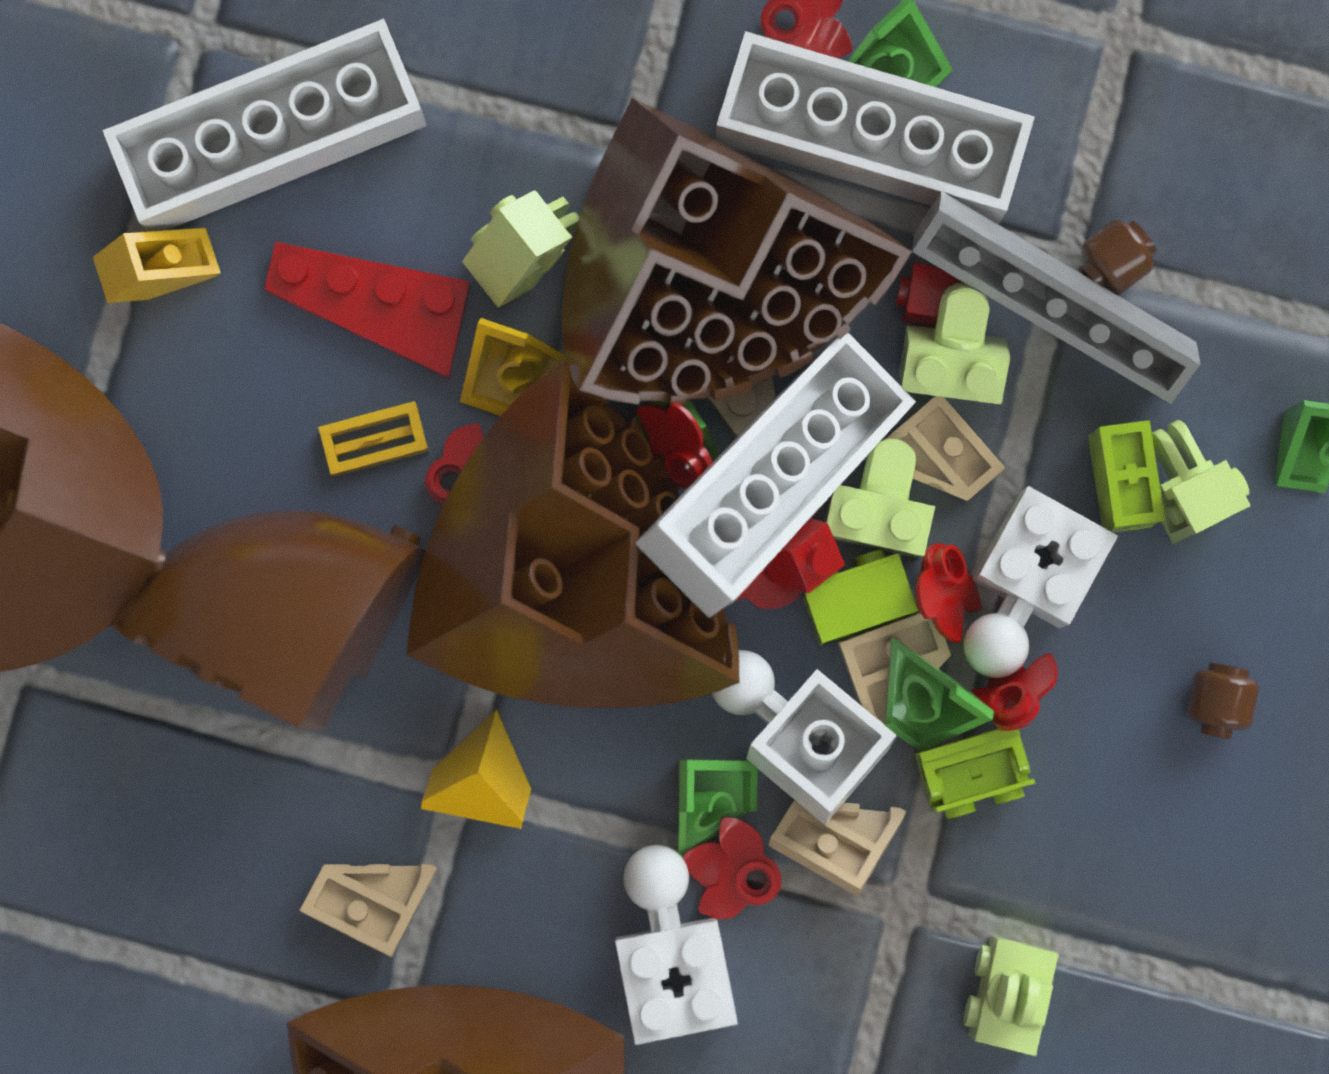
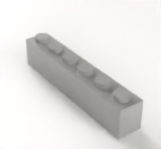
(1056, 297)

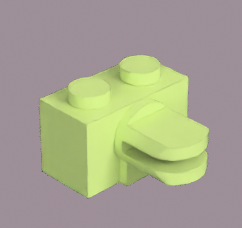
(519, 245)
(957, 355)
(1196, 489)
(880, 510)
(1011, 995)

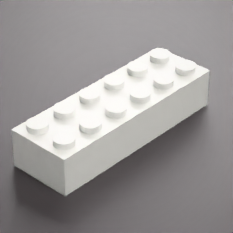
(872, 127)
(265, 128)
(775, 474)

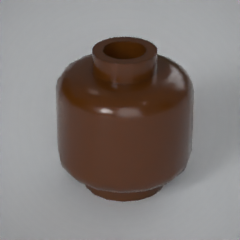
(1118, 256)
(1222, 699)

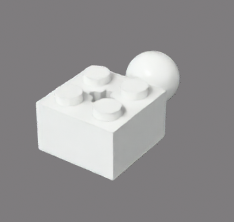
(997, 641)
(812, 715)
(656, 882)

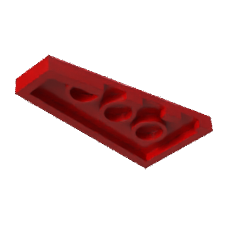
(390, 305)

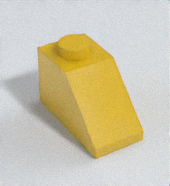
(155, 263)

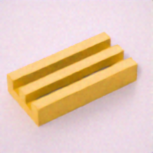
(367, 420)

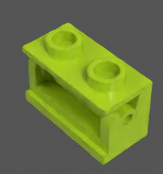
(1126, 476)
(860, 597)
(974, 770)

